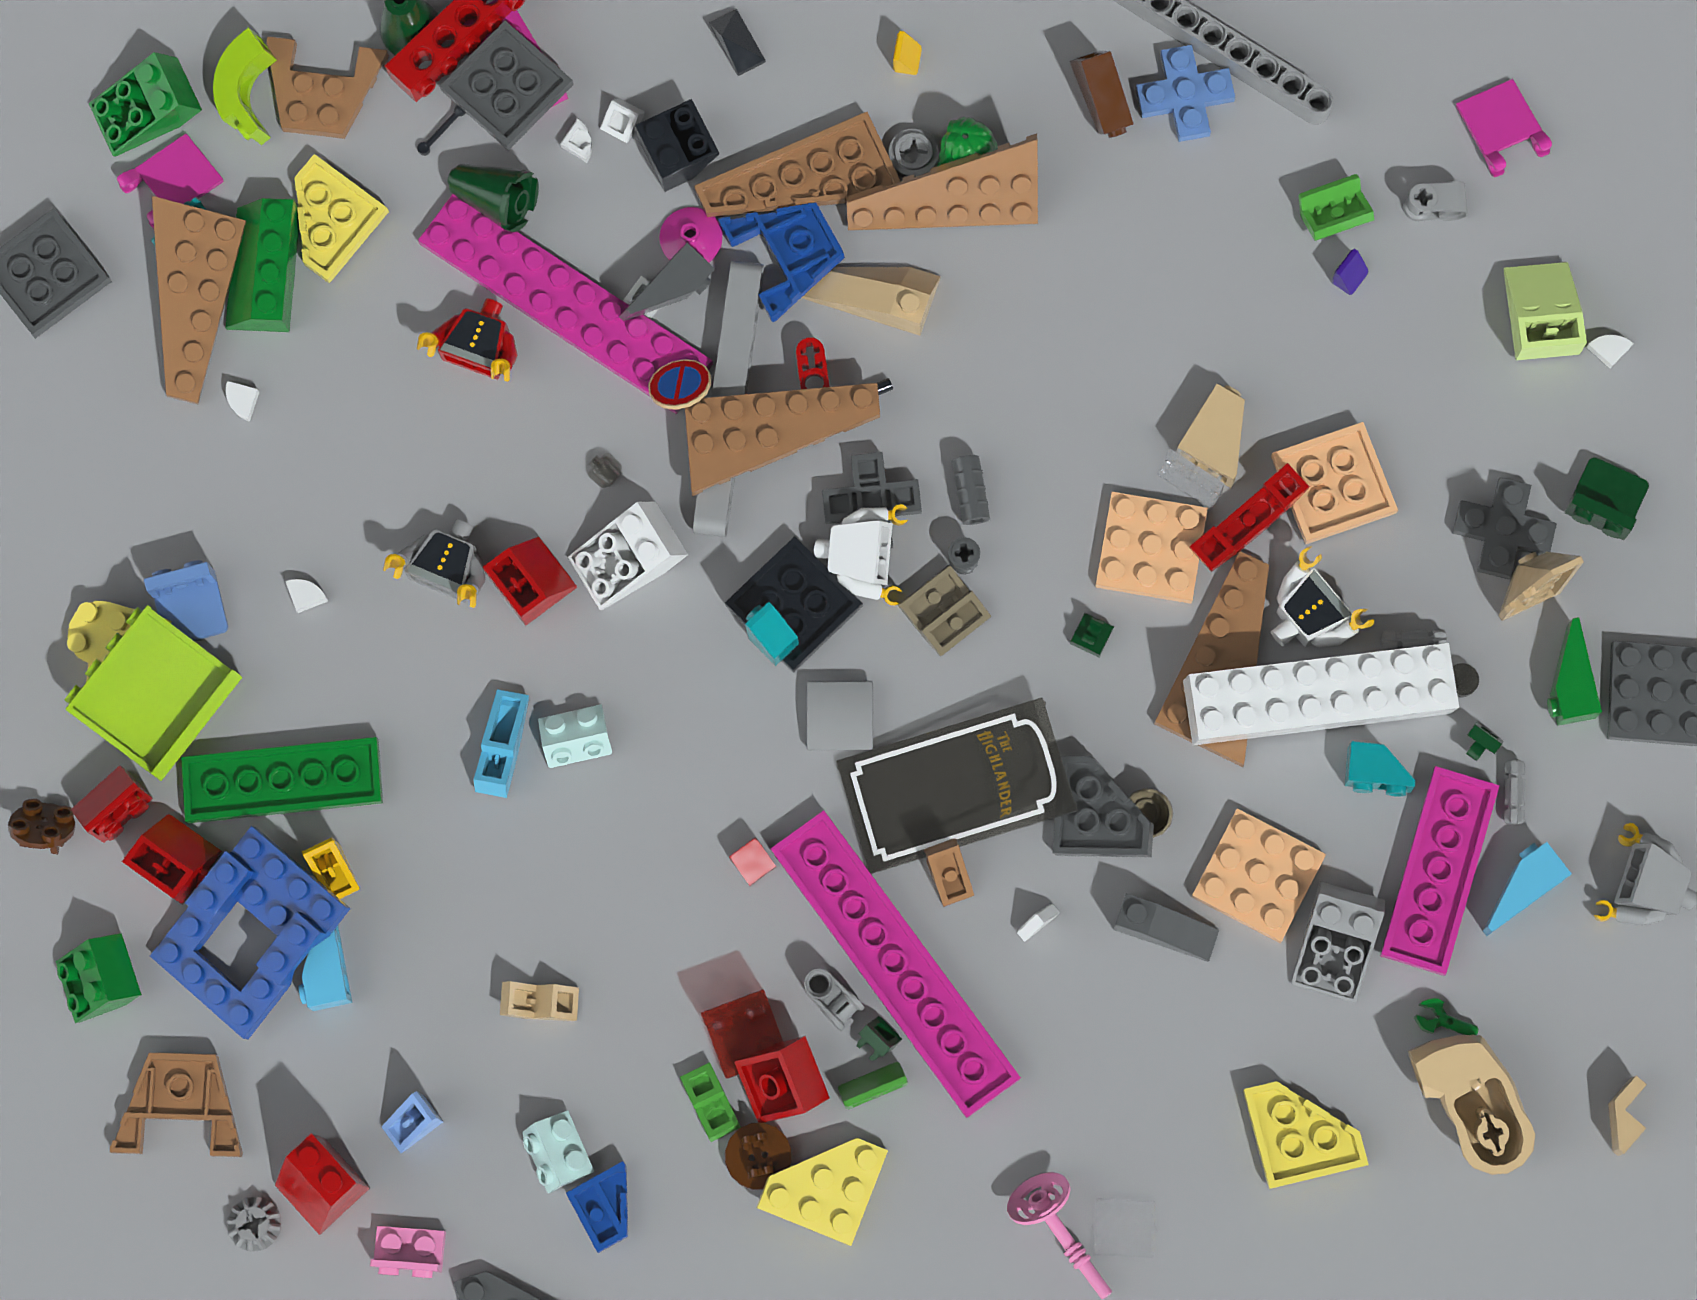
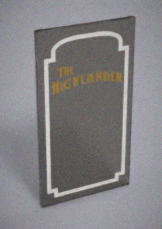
(957, 785)

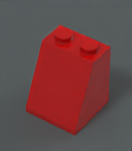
(319, 1182)

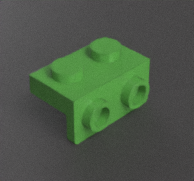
(1335, 207)

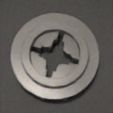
(904, 142)
(267, 1230)

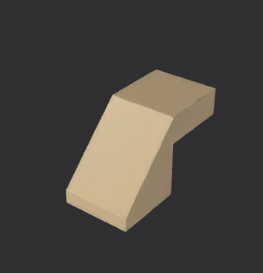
(539, 1001)
(1624, 1126)

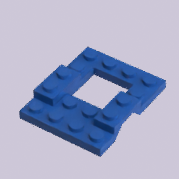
(281, 898)

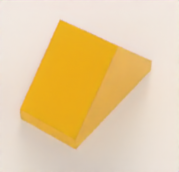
(331, 867)

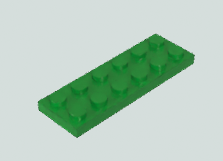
(282, 780)

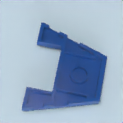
(800, 245)

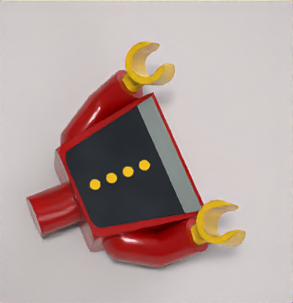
(474, 341)

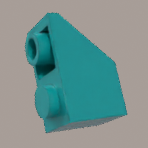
(770, 633)
(1375, 767)

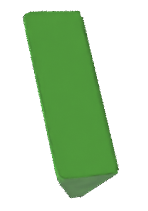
(872, 1085)

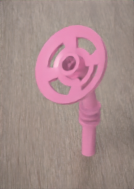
(1046, 1211)

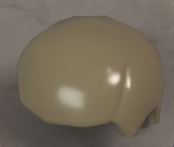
(1155, 807)

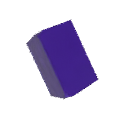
(1350, 272)

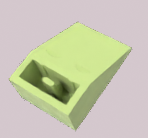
(1544, 311)

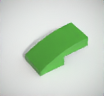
(710, 1102)

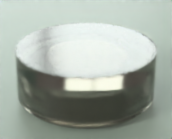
(1465, 679)

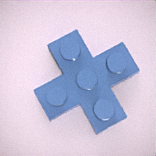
(1185, 93)

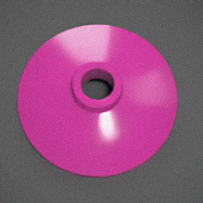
(707, 237)

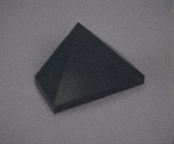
(737, 42)

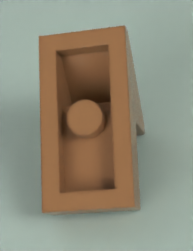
(949, 872)

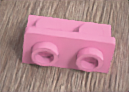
(408, 1250)

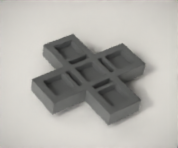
(870, 491)
(1504, 528)

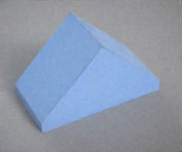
(411, 1122)

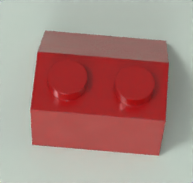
(782, 1080)

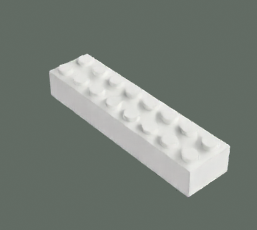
(1320, 694)

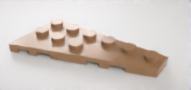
(812, 170)
(964, 192)
(194, 275)
(757, 429)
(1224, 642)

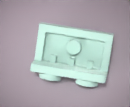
(574, 736)
(557, 1151)

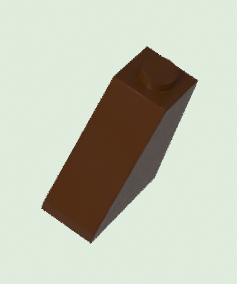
(1103, 92)

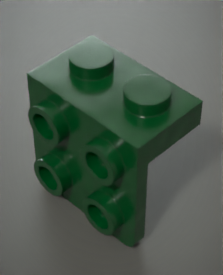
(1607, 498)

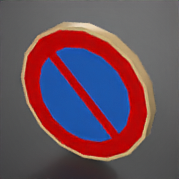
(679, 384)

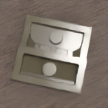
(944, 610)

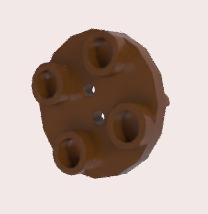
(42, 825)
(754, 1140)

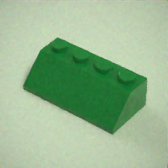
(264, 267)

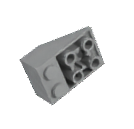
(1338, 941)

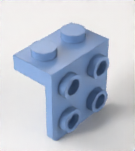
(189, 599)

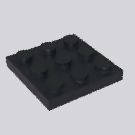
(802, 594)

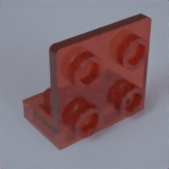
(741, 1029)

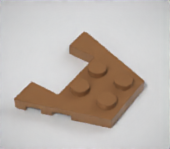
(317, 101)
(180, 1089)

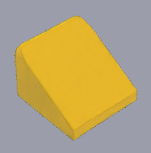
(906, 54)

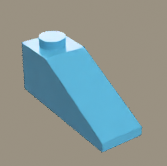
(1530, 879)
(325, 975)

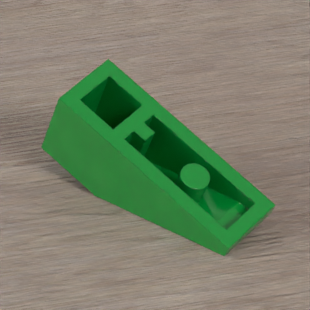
(1573, 688)

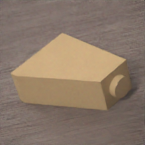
(1216, 434)

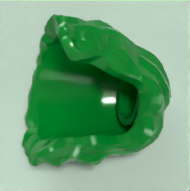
(978, 140)

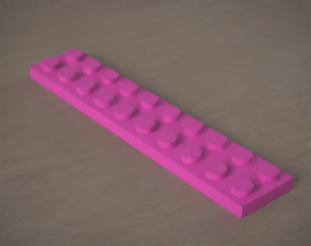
(554, 295)
(895, 964)

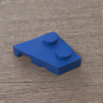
(603, 1206)

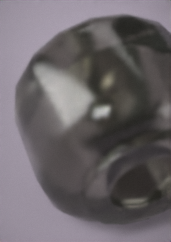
(604, 470)

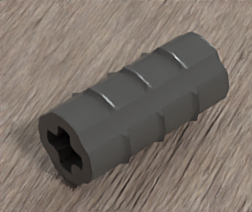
(970, 490)

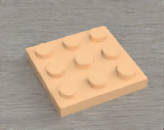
(1343, 483)
(1149, 547)
(1258, 875)

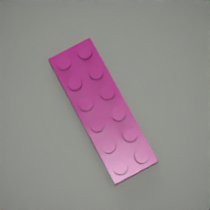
(1439, 871)

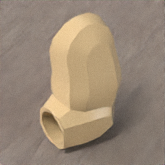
(1477, 1100)

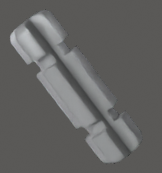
(1412, 638)
(1514, 792)

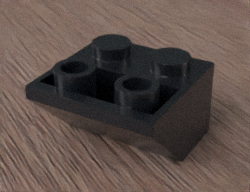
(677, 144)

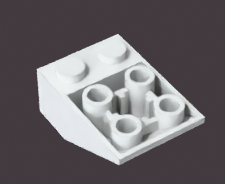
(627, 554)

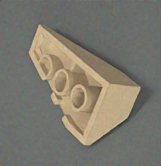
(881, 294)
(1538, 580)

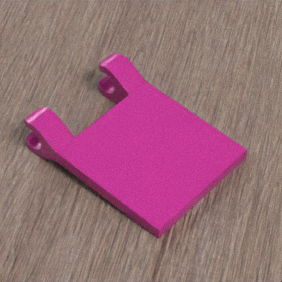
(1500, 120)
(173, 174)

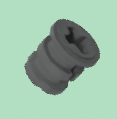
(973, 553)

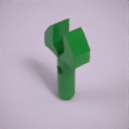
(1443, 1019)

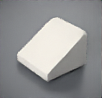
(621, 119)

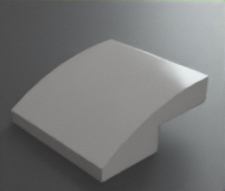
(839, 715)

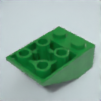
(145, 103)

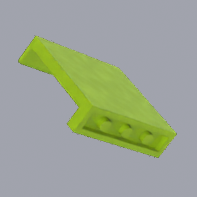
(152, 692)

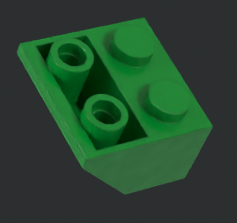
(97, 977)

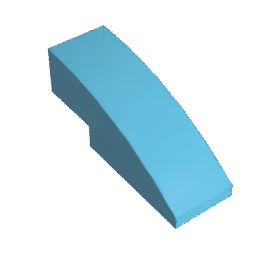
(501, 743)

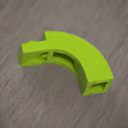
(233, 80)

